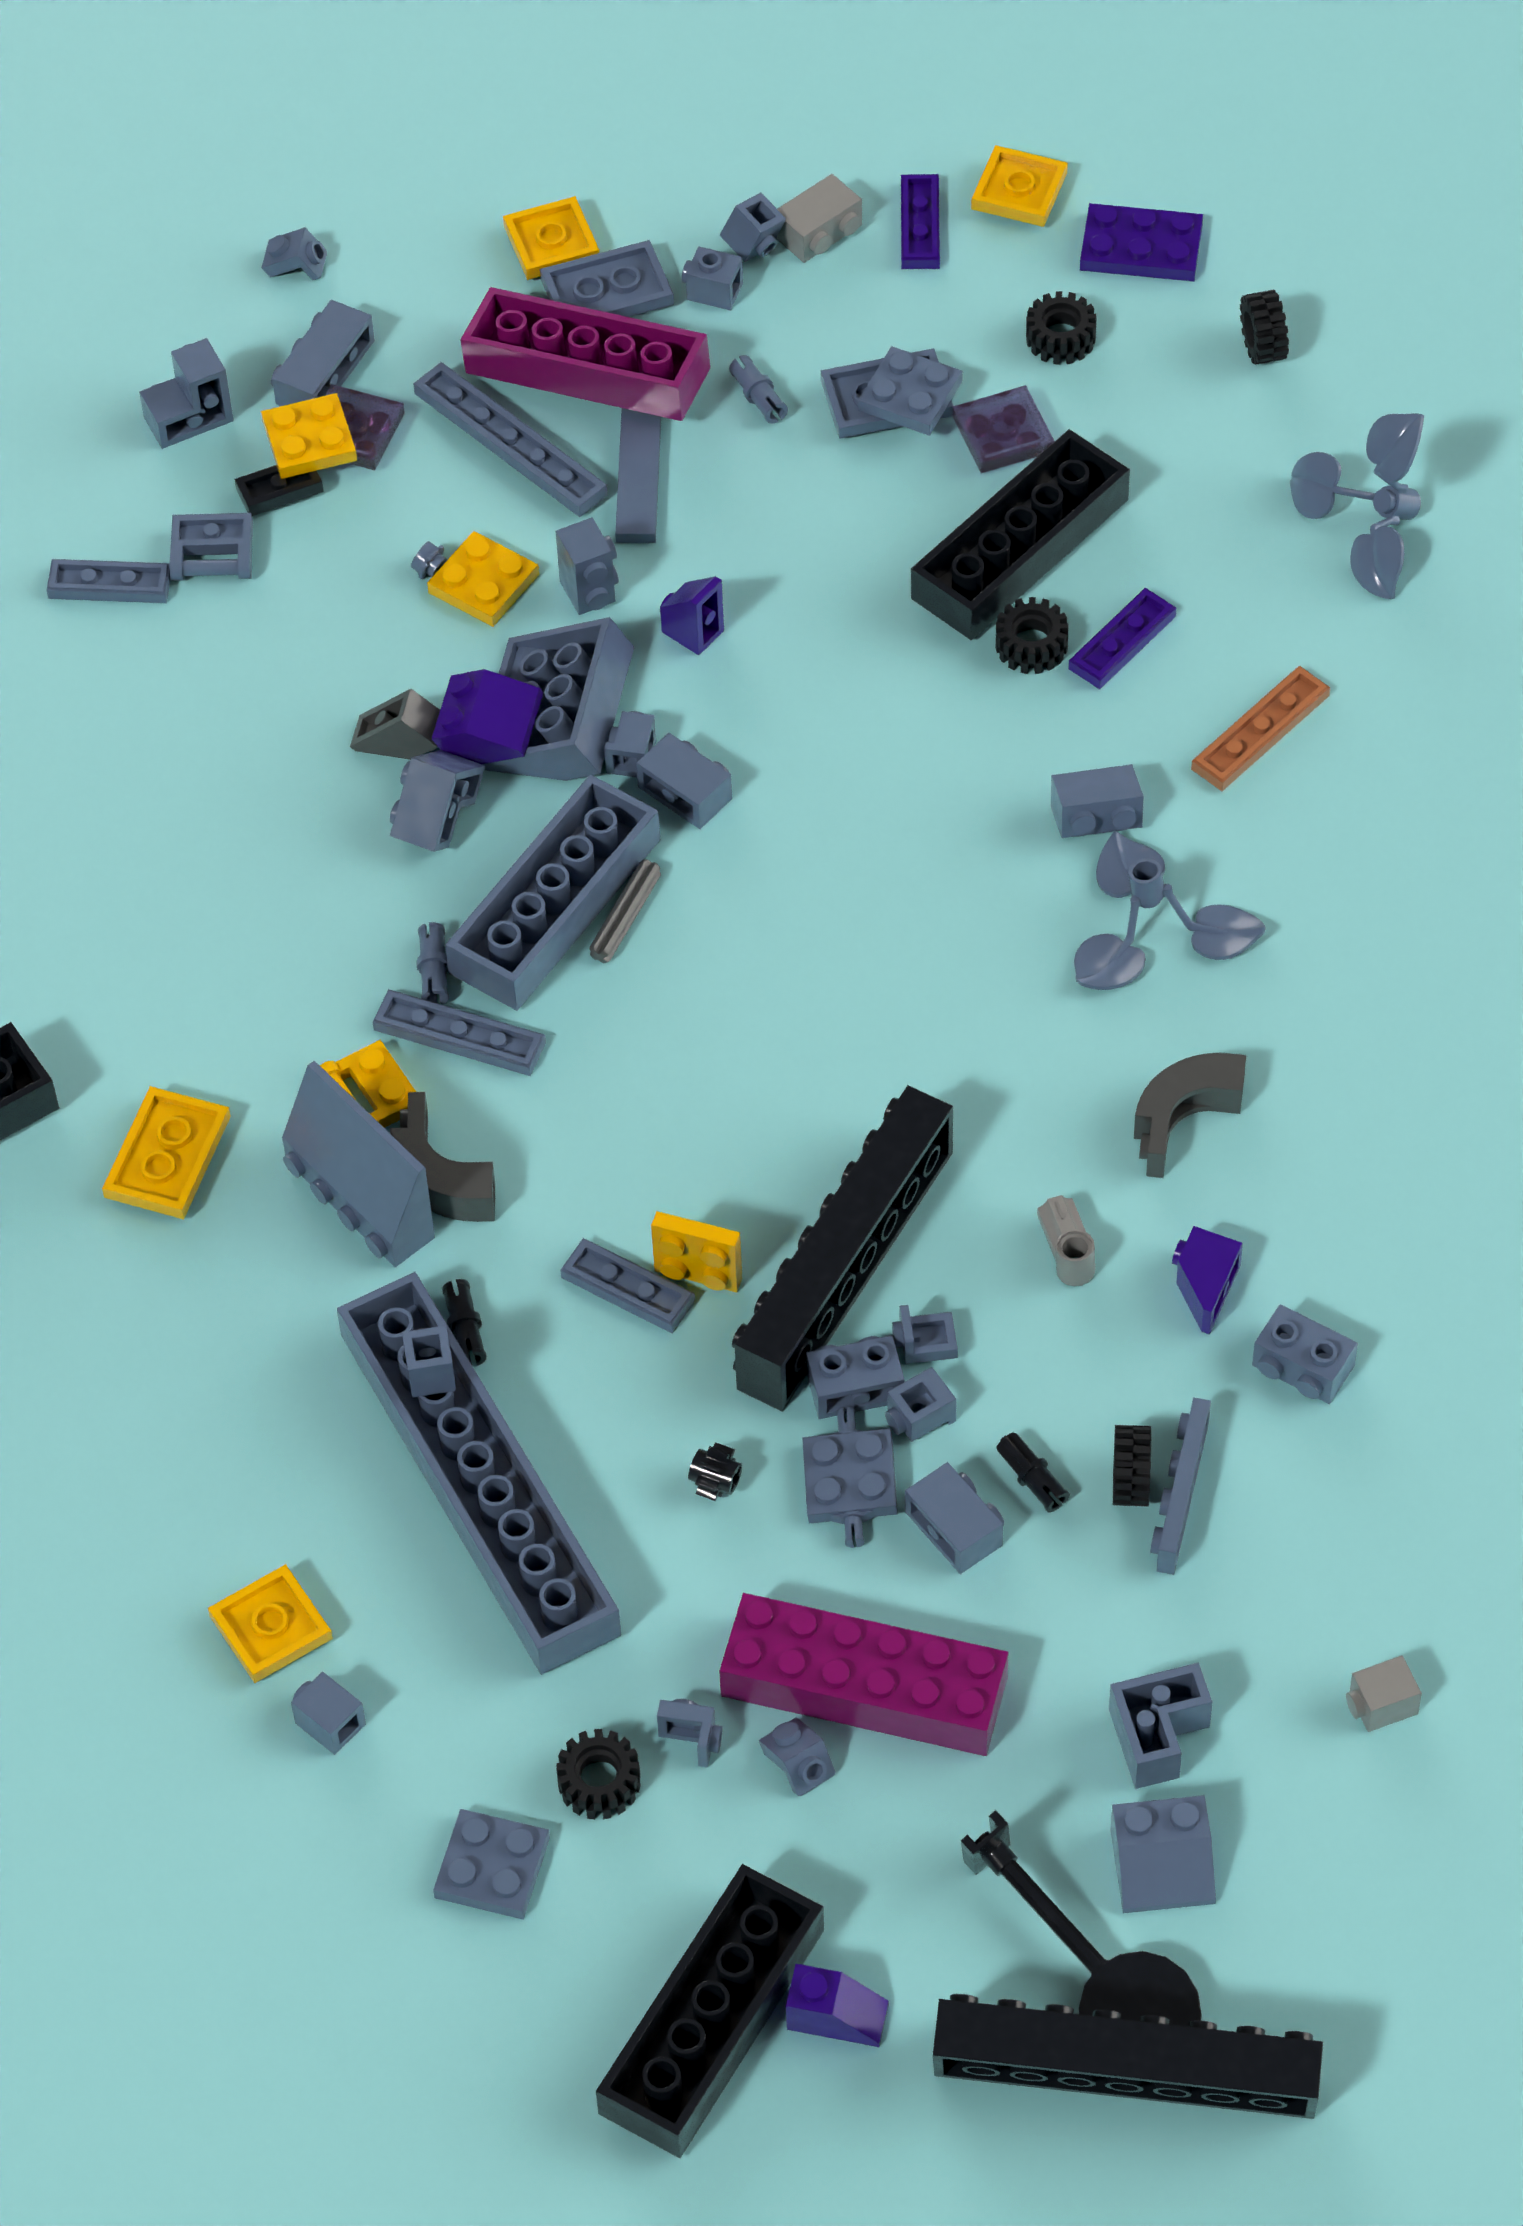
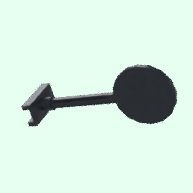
(1126, 1984)

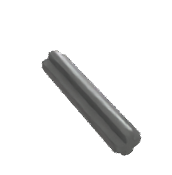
(625, 911)

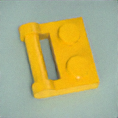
(377, 1078)

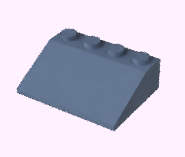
(581, 683)
(358, 1168)

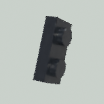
(267, 491)

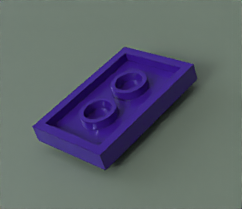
(1141, 242)

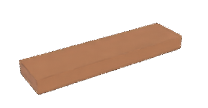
(1260, 728)

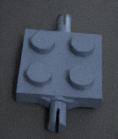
(850, 1476)

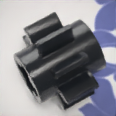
(715, 1471)

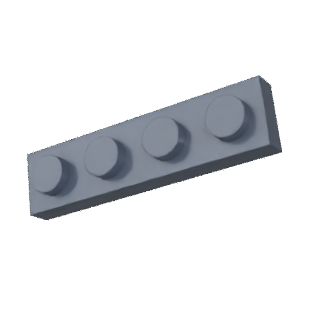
(1177, 1501)

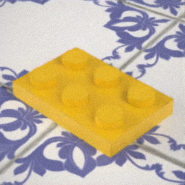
(166, 1152)

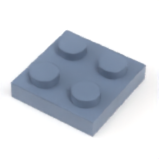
(910, 390)
(491, 1864)

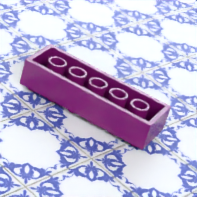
(586, 353)
(864, 1674)

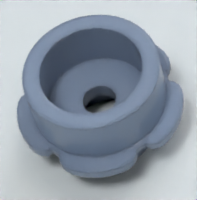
(428, 560)

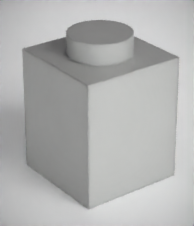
(1384, 1694)

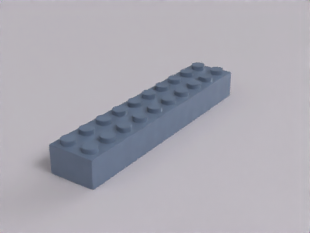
(483, 1482)

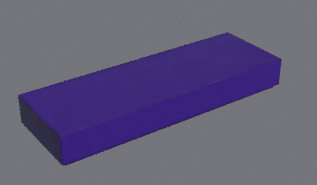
(920, 221)
(1122, 638)

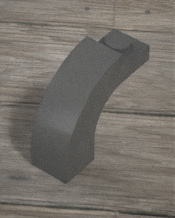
(1183, 1089)
(455, 1188)

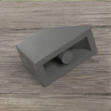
(397, 727)

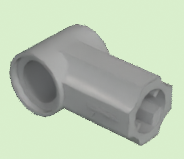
(1068, 1240)

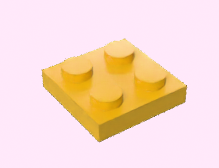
(1019, 186)
(549, 235)
(309, 435)
(483, 578)
(696, 1252)
(270, 1623)

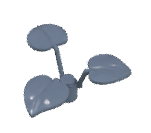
(1391, 445)
(1138, 870)

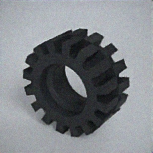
(1061, 311)
(1264, 327)
(1031, 653)
(1131, 1465)
(594, 1750)

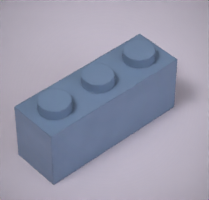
(324, 354)

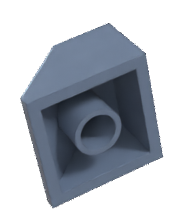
(1163, 1854)

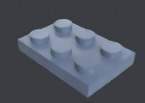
(613, 281)
(844, 388)

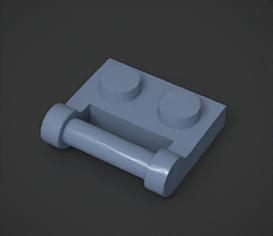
(211, 536)

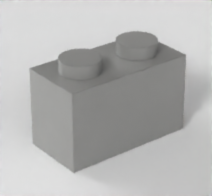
(819, 218)

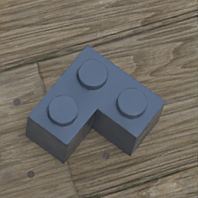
(192, 400)
(432, 796)
(1151, 1714)

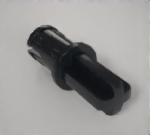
(1032, 1471)

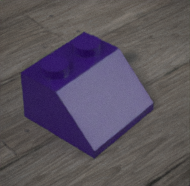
(486, 717)

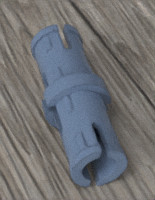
(758, 389)
(433, 963)

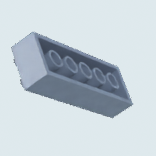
(553, 892)

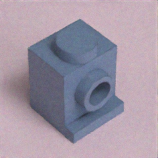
(629, 743)
(927, 1397)

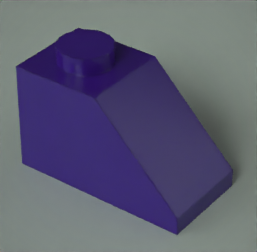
(694, 614)
(1206, 1273)
(834, 2006)

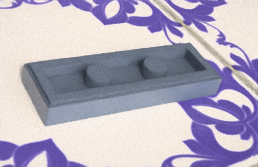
(109, 581)
(627, 1285)

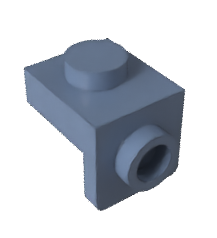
(294, 251)
(925, 1336)
(690, 1722)
(799, 1755)

